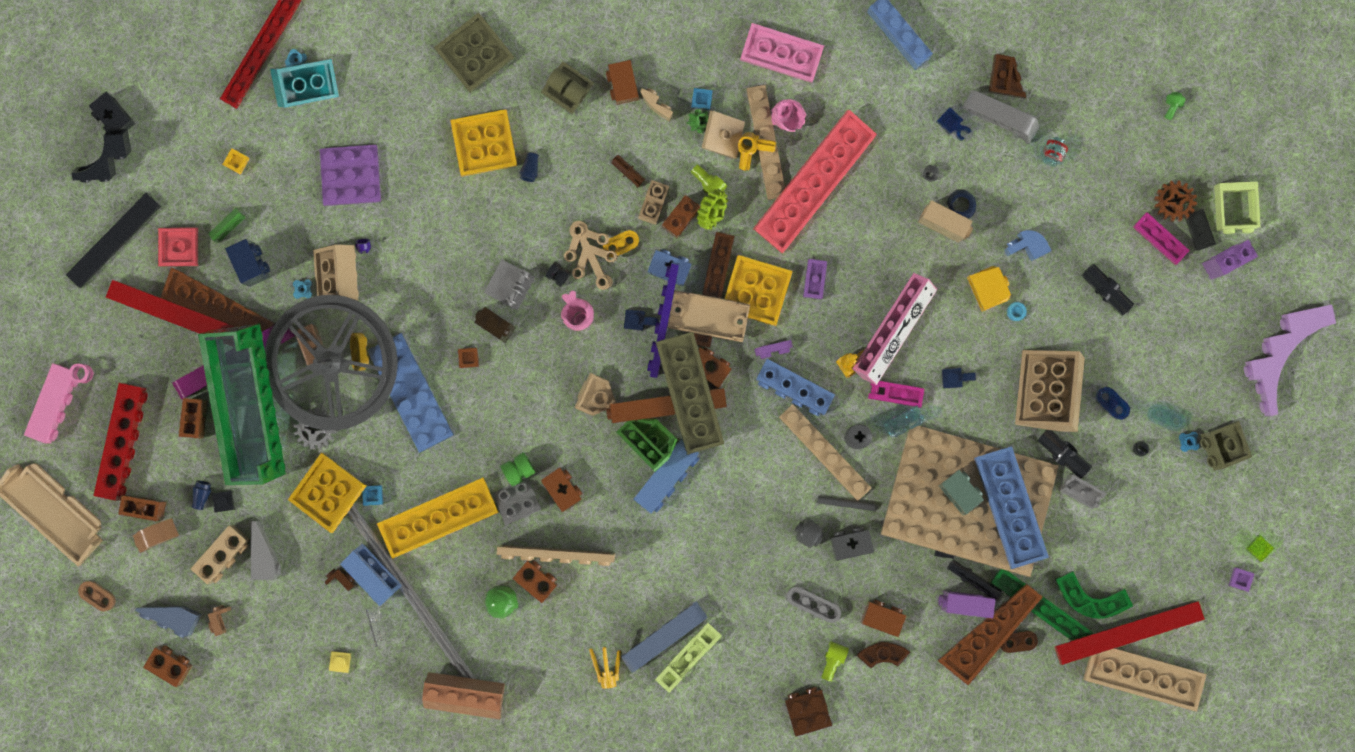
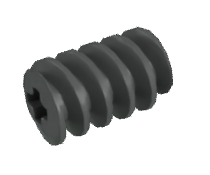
(861, 430)

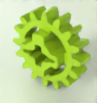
(712, 209)

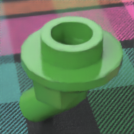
(1175, 100)

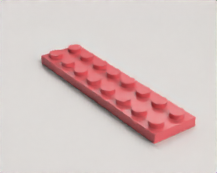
(815, 181)

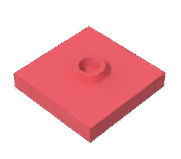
(177, 247)

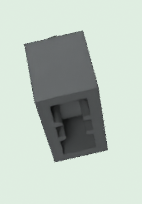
(844, 551)

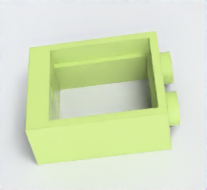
(1253, 200)

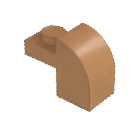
(155, 535)

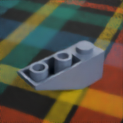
(178, 618)

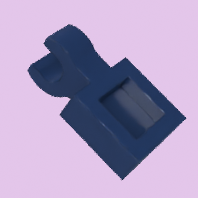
(636, 320)
(953, 378)

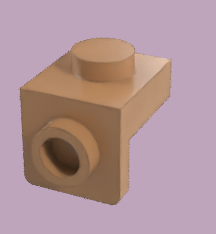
(216, 623)

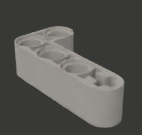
(1002, 115)

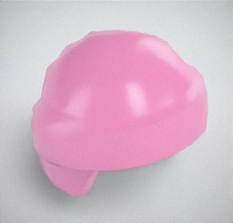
(573, 306)

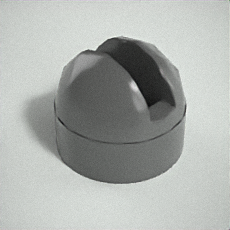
(932, 169)

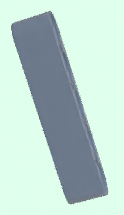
(664, 637)

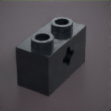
(108, 104)

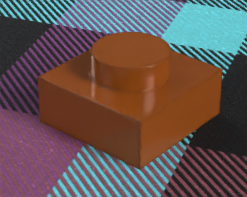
(468, 358)

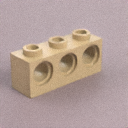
(211, 557)

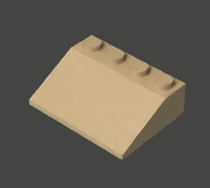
(1050, 390)

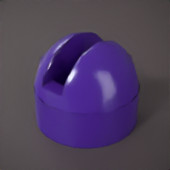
(363, 245)

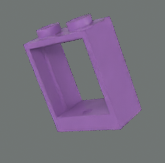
(1230, 259)
(967, 604)

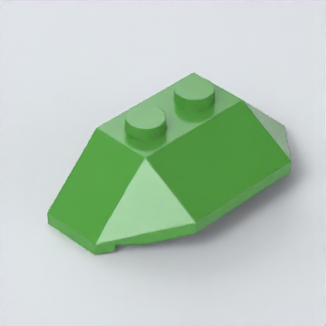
(649, 441)

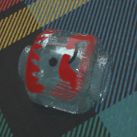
(1054, 152)

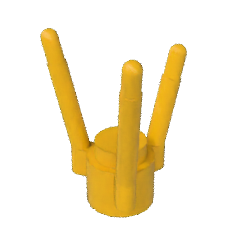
(607, 679)

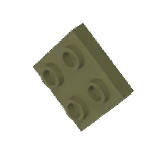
(567, 87)

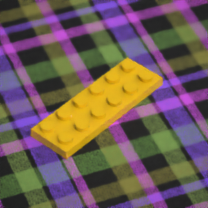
(437, 518)

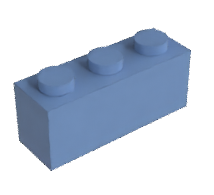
(371, 574)

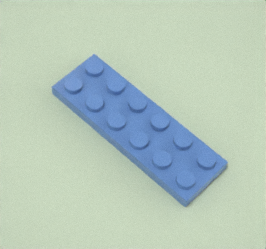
(414, 398)
(1011, 507)

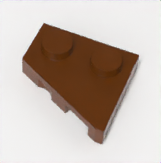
(1005, 77)

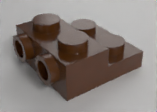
(808, 711)

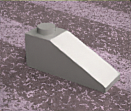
(263, 558)

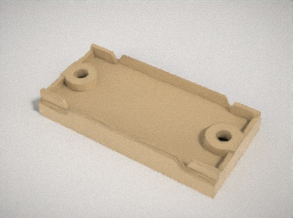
(708, 316)

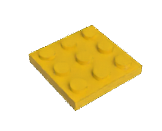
(483, 143)
(760, 286)
(327, 492)

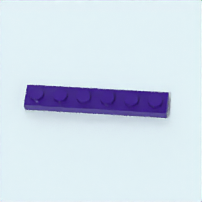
(664, 311)

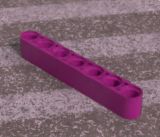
(196, 379)

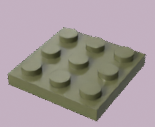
(474, 52)

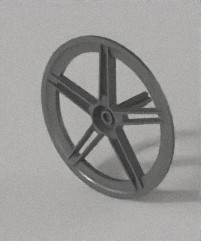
(331, 362)

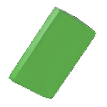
(226, 225)

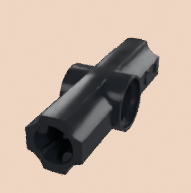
(1108, 289)
(1064, 453)

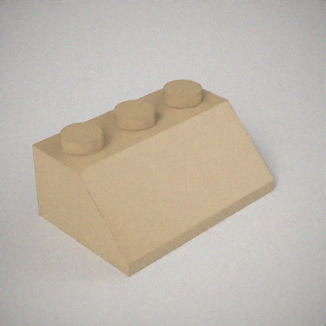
(336, 271)

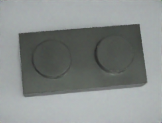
(1200, 230)

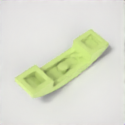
(688, 657)

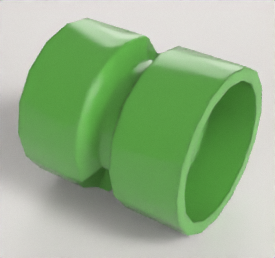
(518, 469)

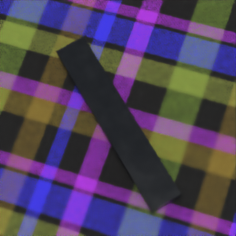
(113, 240)

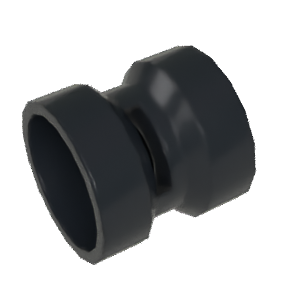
(559, 278)

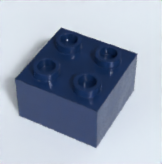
(248, 262)

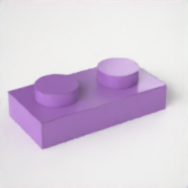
(815, 279)

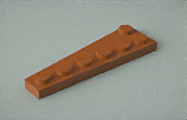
(200, 298)
(981, 643)

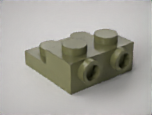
(1225, 446)

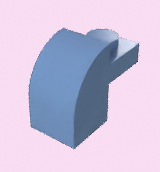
(1032, 242)

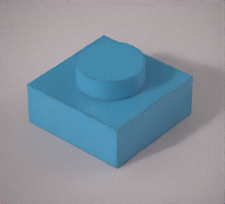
(701, 99)
(372, 495)

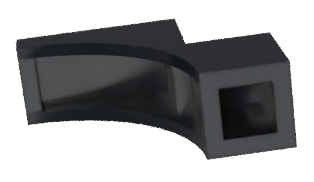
(115, 145)

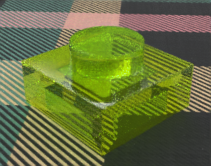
(1259, 548)

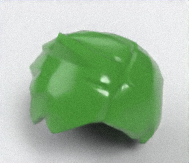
(501, 601)

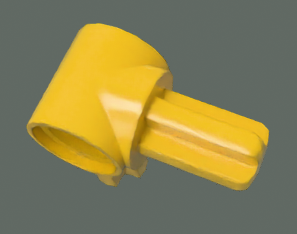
(747, 151)
(847, 363)

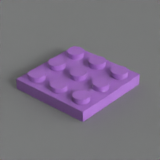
(350, 175)

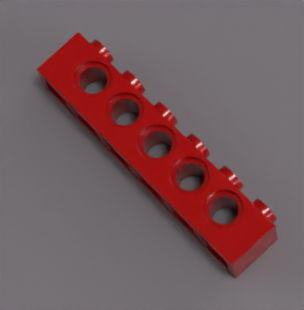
(112, 449)

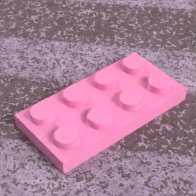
(782, 53)

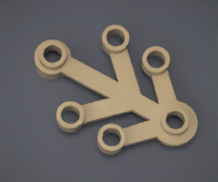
(589, 252)

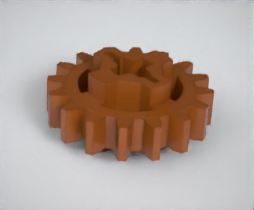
(1173, 193)

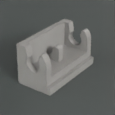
(1082, 491)

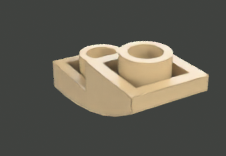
(651, 99)
(653, 202)

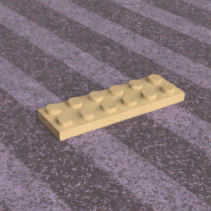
(549, 554)
(1146, 678)

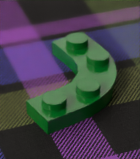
(1088, 606)

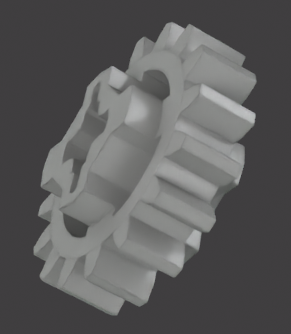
(313, 438)

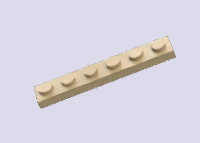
(764, 129)
(825, 452)

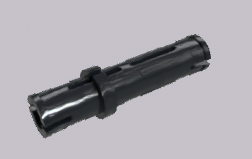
(967, 575)

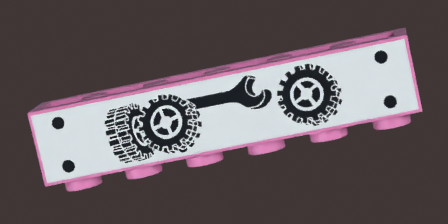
(895, 329)

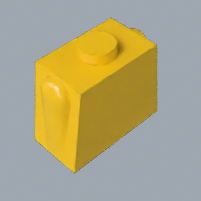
(989, 287)

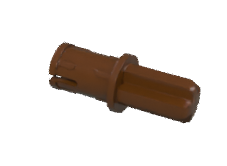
(628, 170)

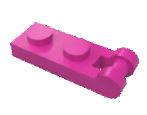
(897, 394)

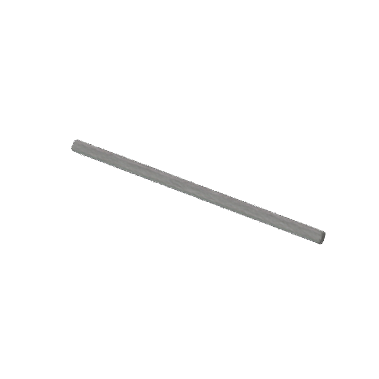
(409, 593)

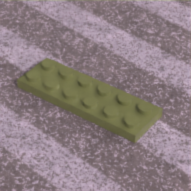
(689, 393)

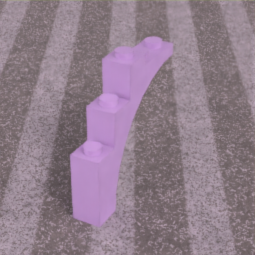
(1278, 348)

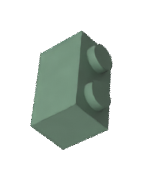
(961, 492)

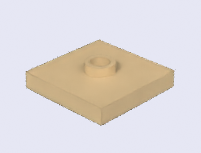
(722, 134)

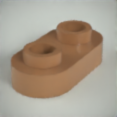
(96, 598)

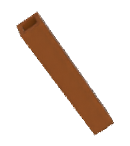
(653, 407)

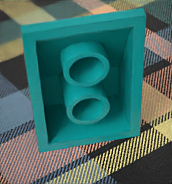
(304, 83)

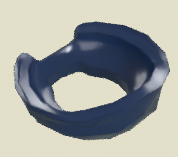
(963, 193)

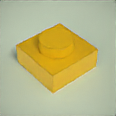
(236, 161)

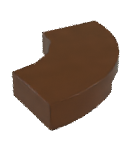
(883, 652)

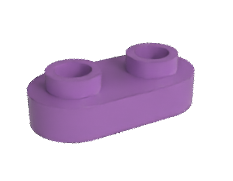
(781, 347)

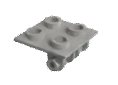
(509, 284)
(517, 501)

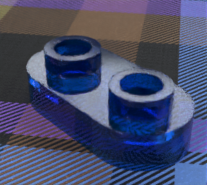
(1112, 403)

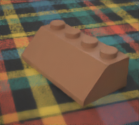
(463, 695)

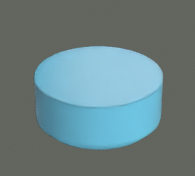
(1016, 311)

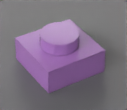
(1241, 579)

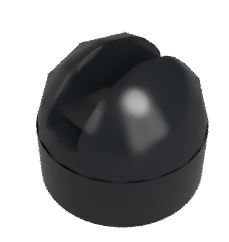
(1139, 452)

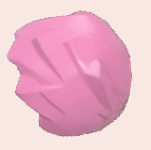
(788, 115)

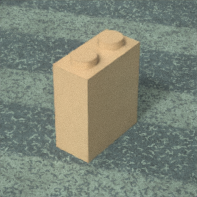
(946, 222)

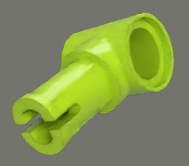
(708, 181)
(834, 657)

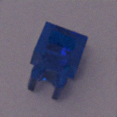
(951, 121)

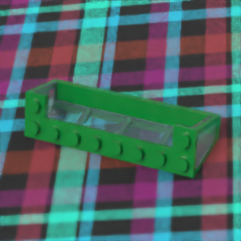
(242, 405)

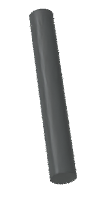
(846, 503)

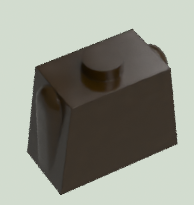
(494, 324)

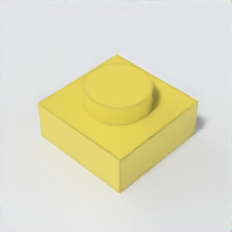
(340, 661)

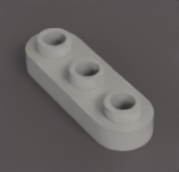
(822, 604)

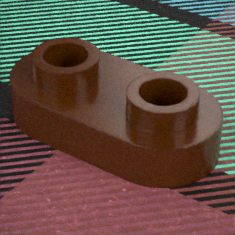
(1019, 643)

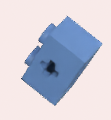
(658, 268)

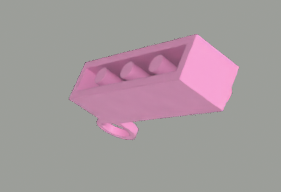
(53, 400)

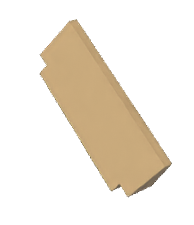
(50, 511)

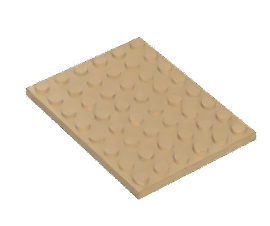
(926, 516)

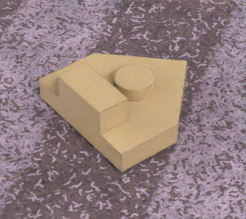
(595, 395)

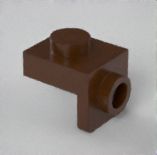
(344, 578)

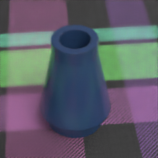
(530, 168)
(201, 492)

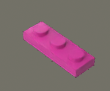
(1161, 238)

